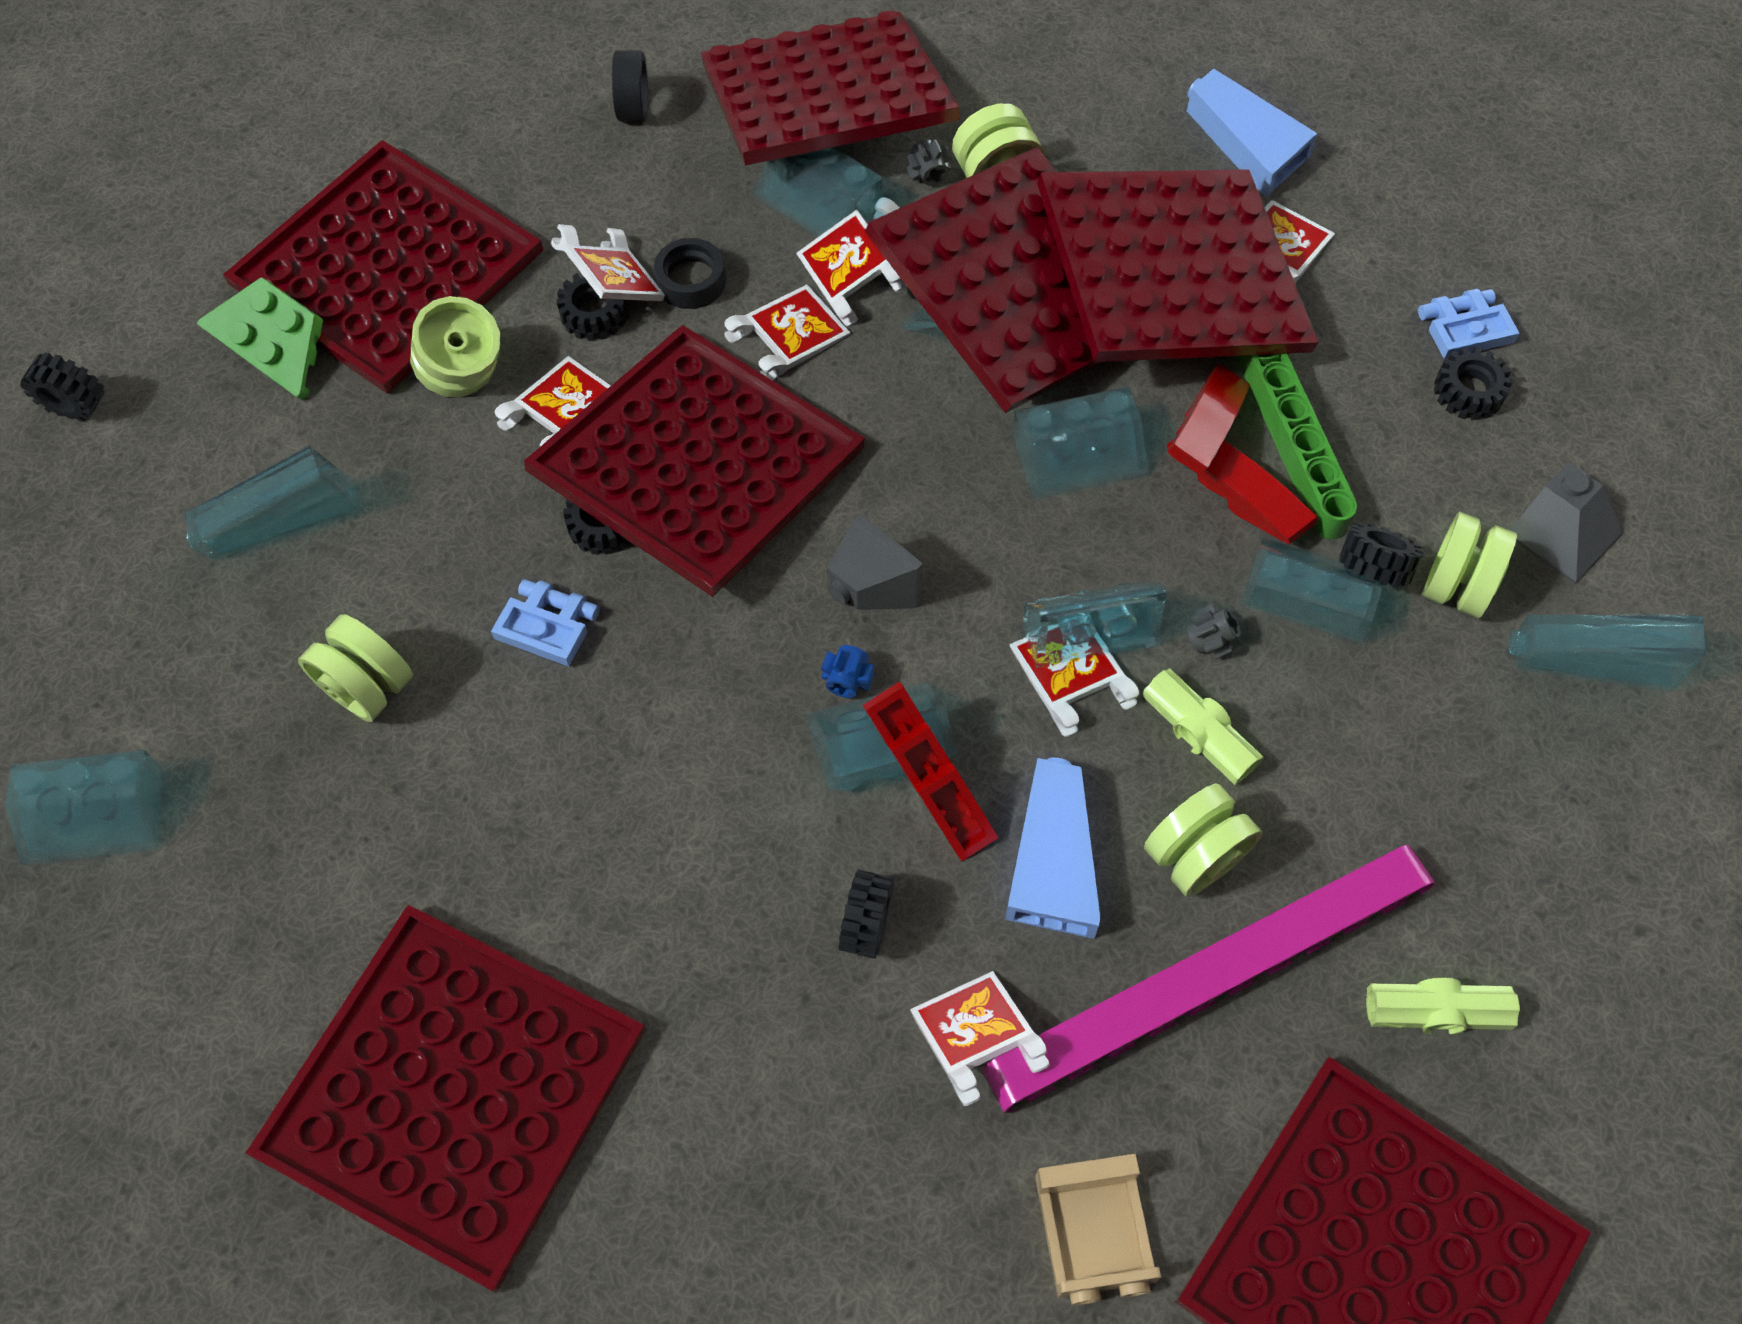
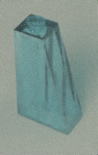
(272, 505)
(1611, 648)

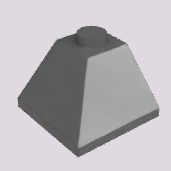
(1569, 523)
(874, 570)

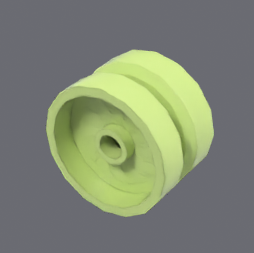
(993, 137)
(454, 346)
(1474, 567)
(356, 667)
(1202, 839)

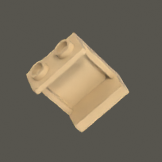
(1096, 1229)

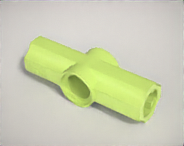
(1202, 725)
(1442, 1005)

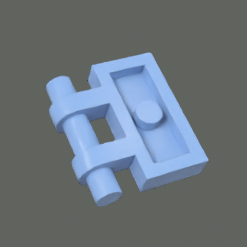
(1478, 327)
(541, 631)

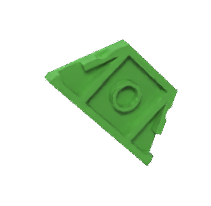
(269, 333)

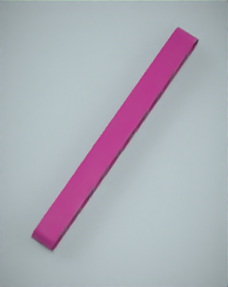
(1202, 977)

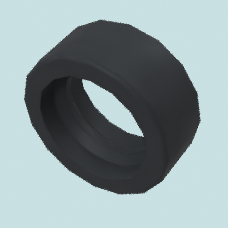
(630, 85)
(693, 295)

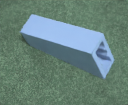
(1250, 130)
(1055, 859)

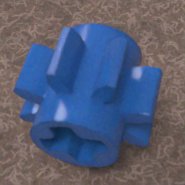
(847, 671)

